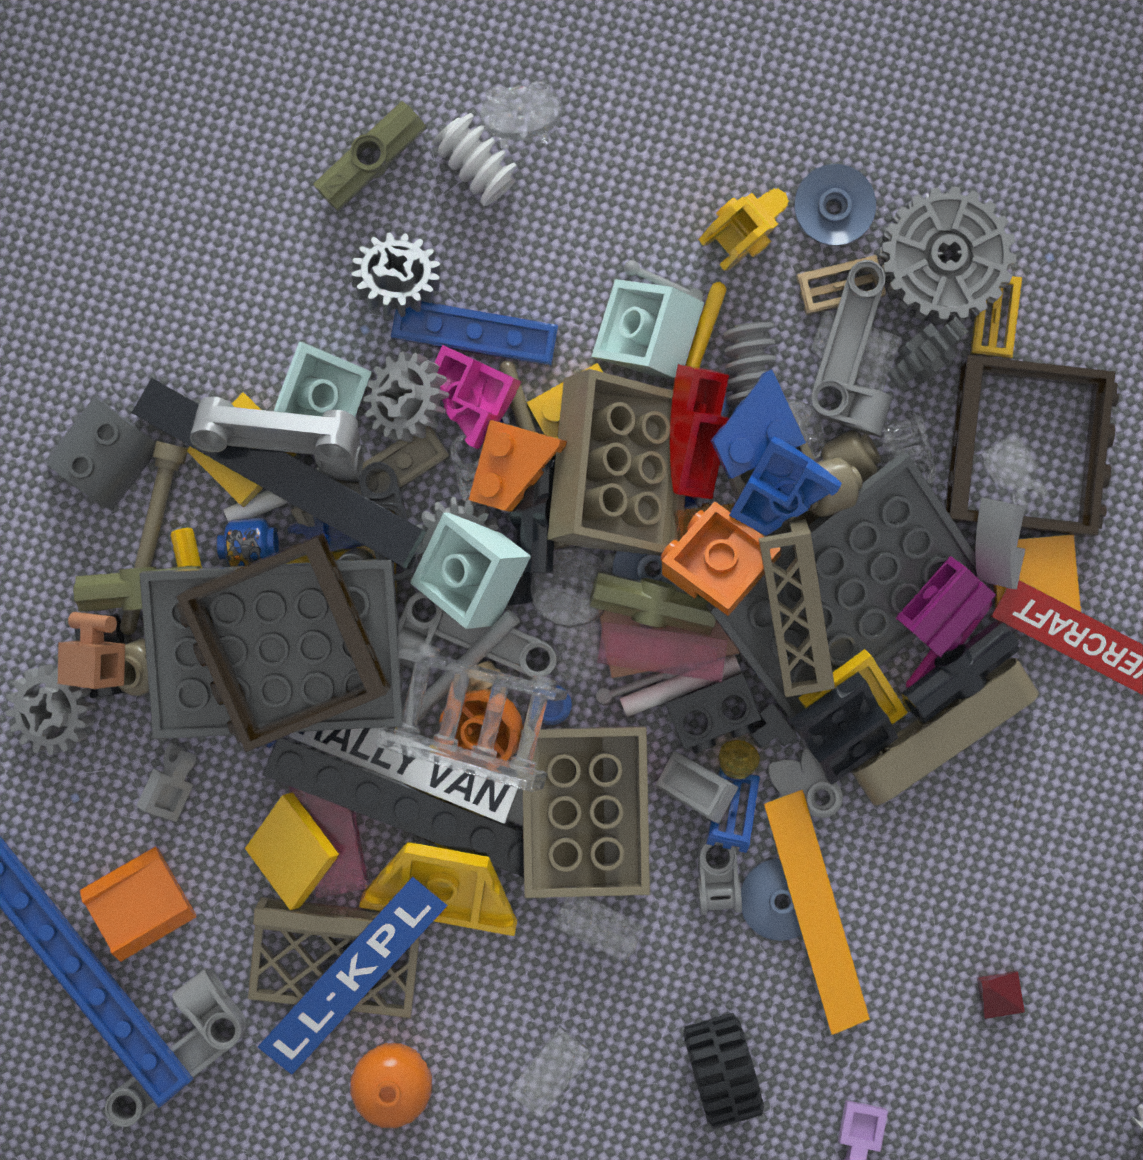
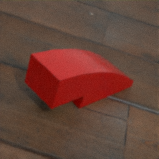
(693, 424)

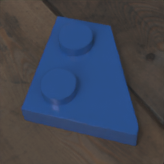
(753, 425)

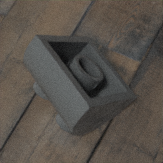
(102, 454)

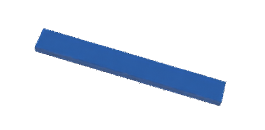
(88, 982)

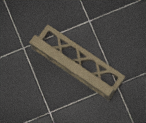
(812, 608)

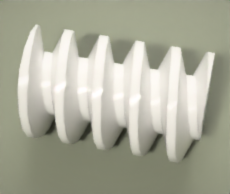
(475, 159)

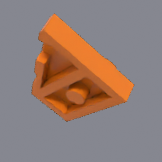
(510, 464)

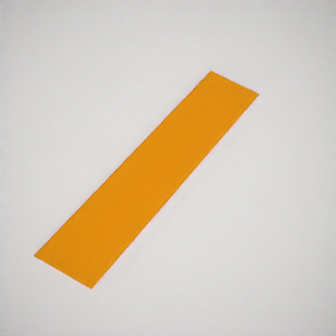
(816, 911)

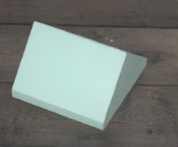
(321, 384)

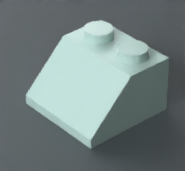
(647, 328)
(469, 571)

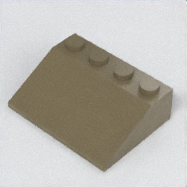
(616, 467)
(591, 818)

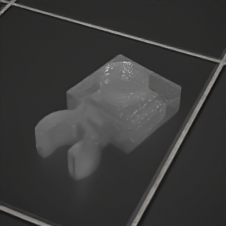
(1010, 465)

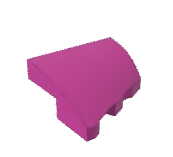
(475, 393)

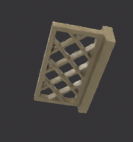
(327, 922)

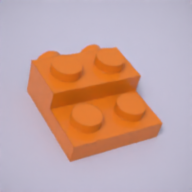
(716, 558)

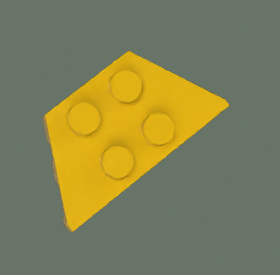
(456, 877)

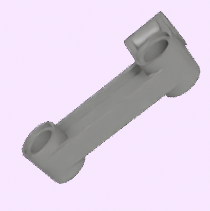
(860, 406)
(329, 437)
(509, 651)
(203, 1003)

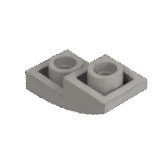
(996, 543)

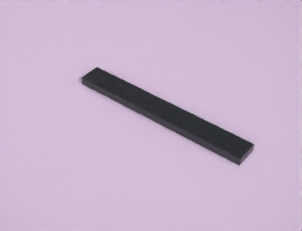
(290, 480)

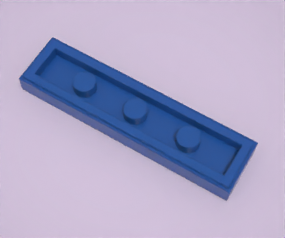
(477, 332)

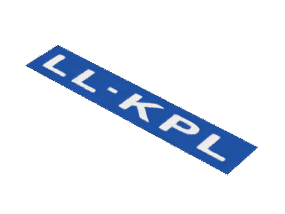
(352, 975)

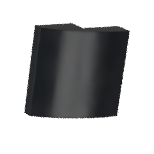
(844, 728)

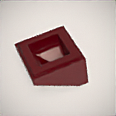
(1000, 994)

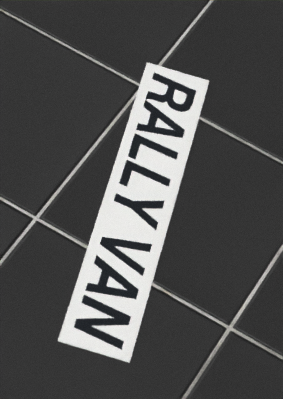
(458, 787)

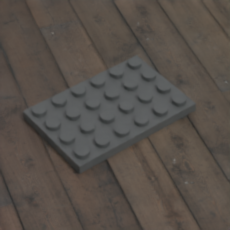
(867, 572)
(277, 644)

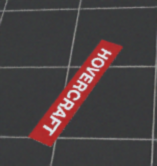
(1073, 634)

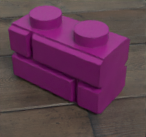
(946, 607)

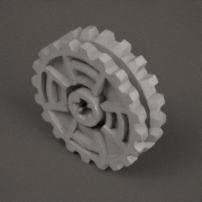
(944, 224)

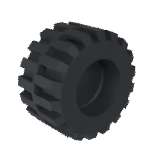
(723, 1070)

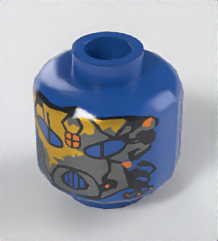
(247, 541)

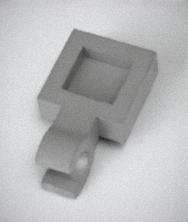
(168, 789)

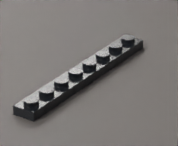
(395, 803)

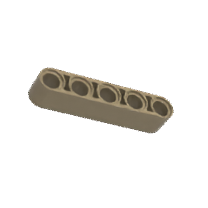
(957, 726)

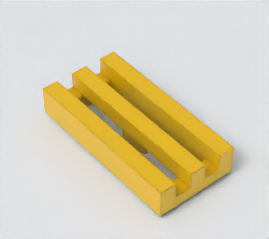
(991, 349)

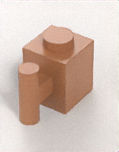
(91, 660)

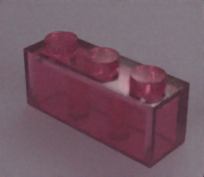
(662, 651)
(341, 829)

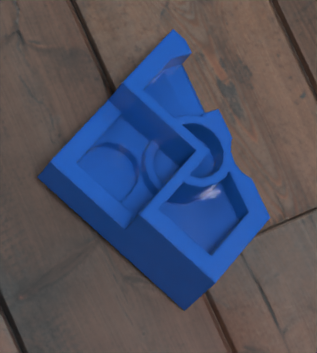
(782, 488)

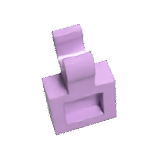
(862, 1129)

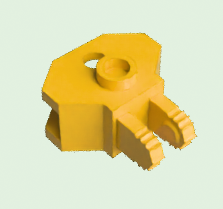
(745, 225)

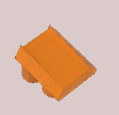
(137, 904)

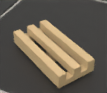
(807, 293)

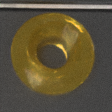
(738, 767)

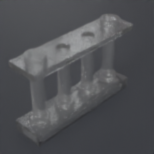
(482, 758)

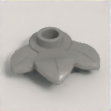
(793, 776)

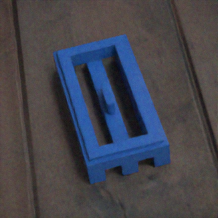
(728, 837)

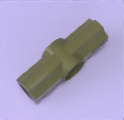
(388, 136)
(112, 589)
(651, 603)

